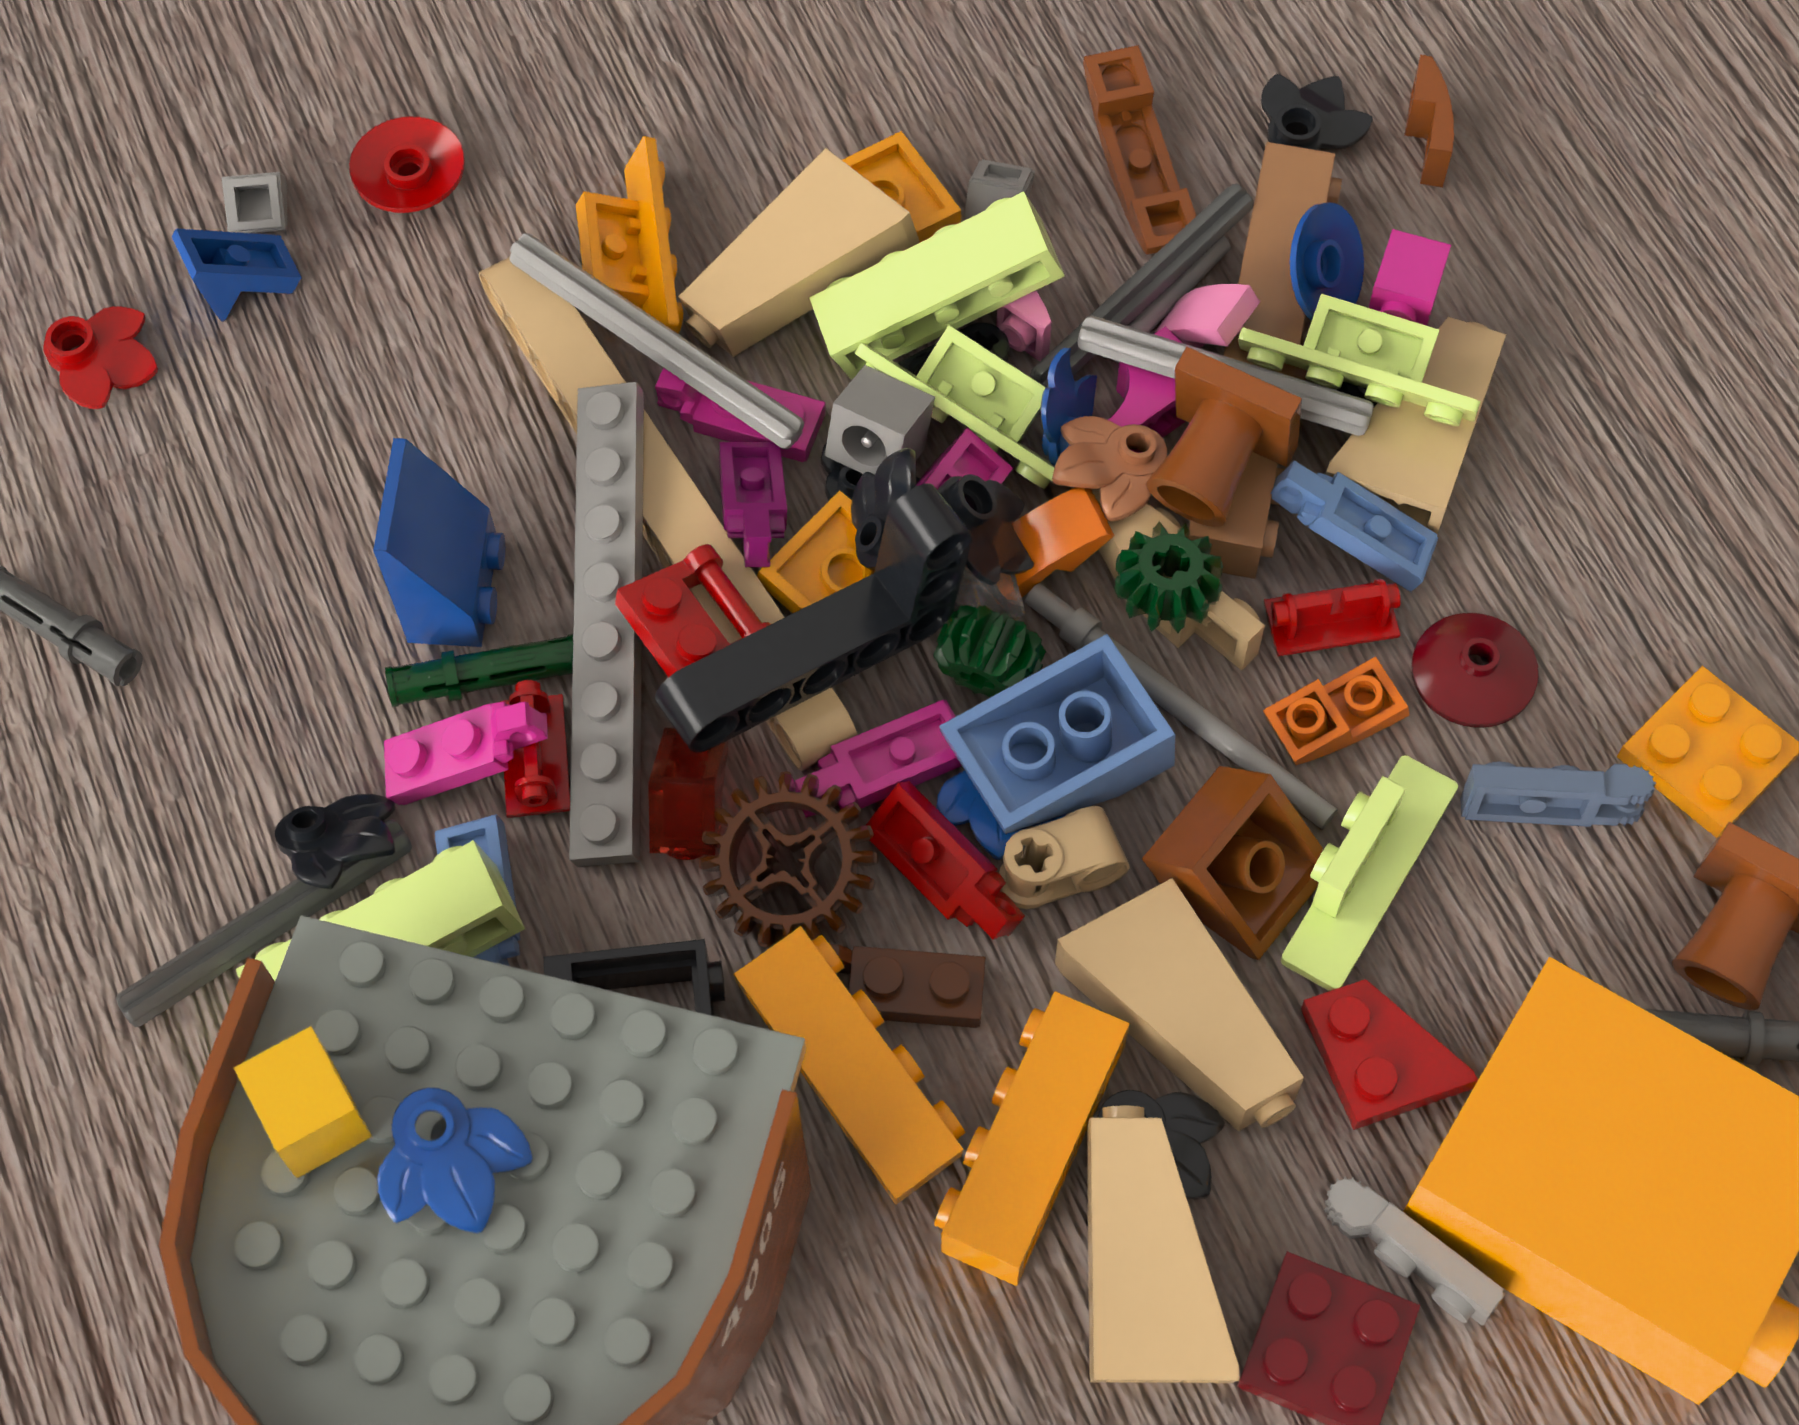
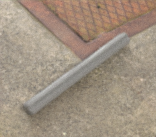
(657, 341)

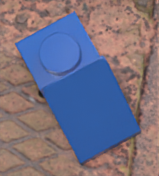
(235, 262)

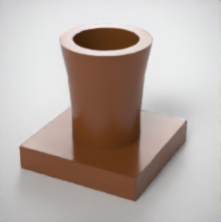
(1228, 421)
(1748, 924)

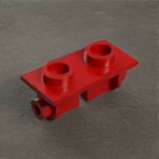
(1333, 617)
(539, 772)

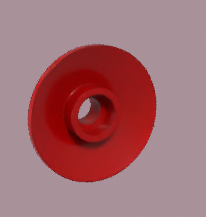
(403, 148)

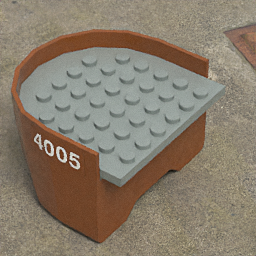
(613, 1268)

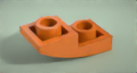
(1061, 535)
(1337, 714)

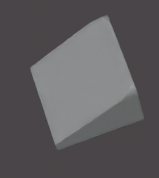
(994, 182)
(256, 202)

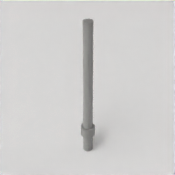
(1081, 628)

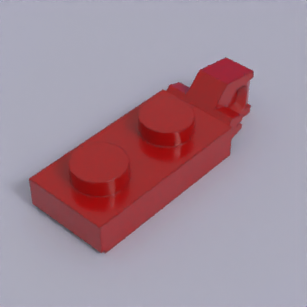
(942, 862)

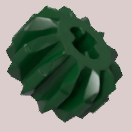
(1189, 563)
(987, 650)

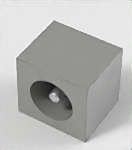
(877, 419)

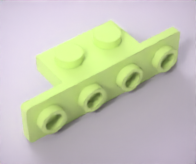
(1366, 351)
(980, 393)
(1366, 870)

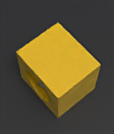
(302, 1102)

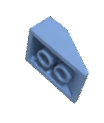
(1062, 738)

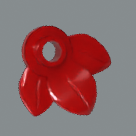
(105, 356)

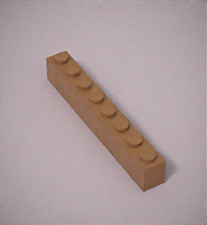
(1287, 187)

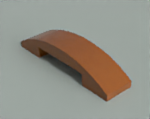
(1135, 147)

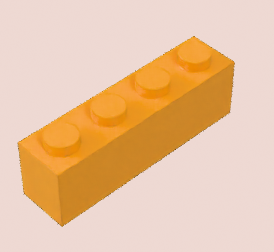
(851, 1065)
(1033, 1137)

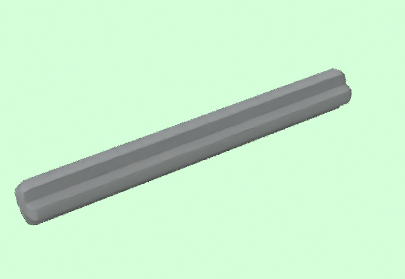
(1162, 354)

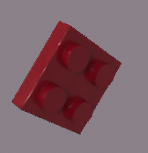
(1328, 1345)

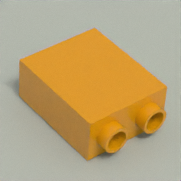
(1627, 1187)

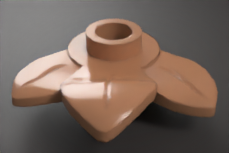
(1103, 461)

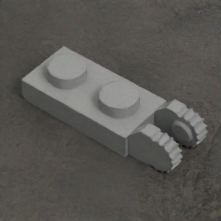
(1411, 1248)

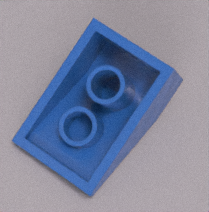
(436, 552)

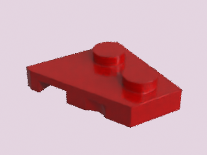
(1380, 1055)

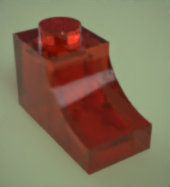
(684, 797)

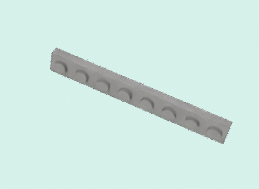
(604, 643)

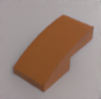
(1431, 119)

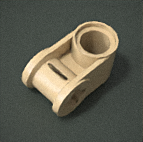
(1070, 852)

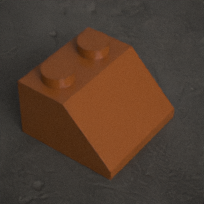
(1239, 858)

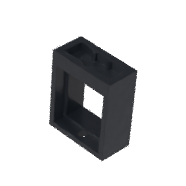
(645, 967)

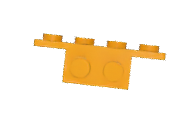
(628, 238)

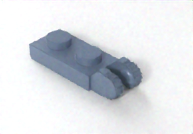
(1556, 794)

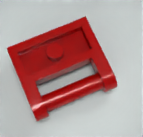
(671, 617)

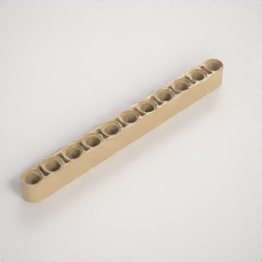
(673, 508)

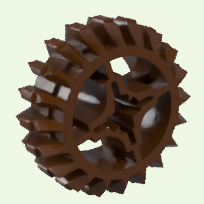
(813, 843)

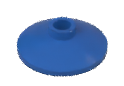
(1326, 257)

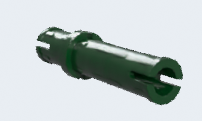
(479, 670)

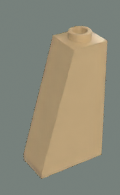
(810, 235)
(1415, 458)
(1183, 1004)
(1147, 1272)

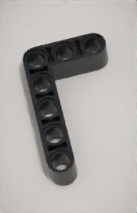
(833, 638)

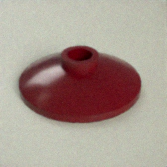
(1473, 692)

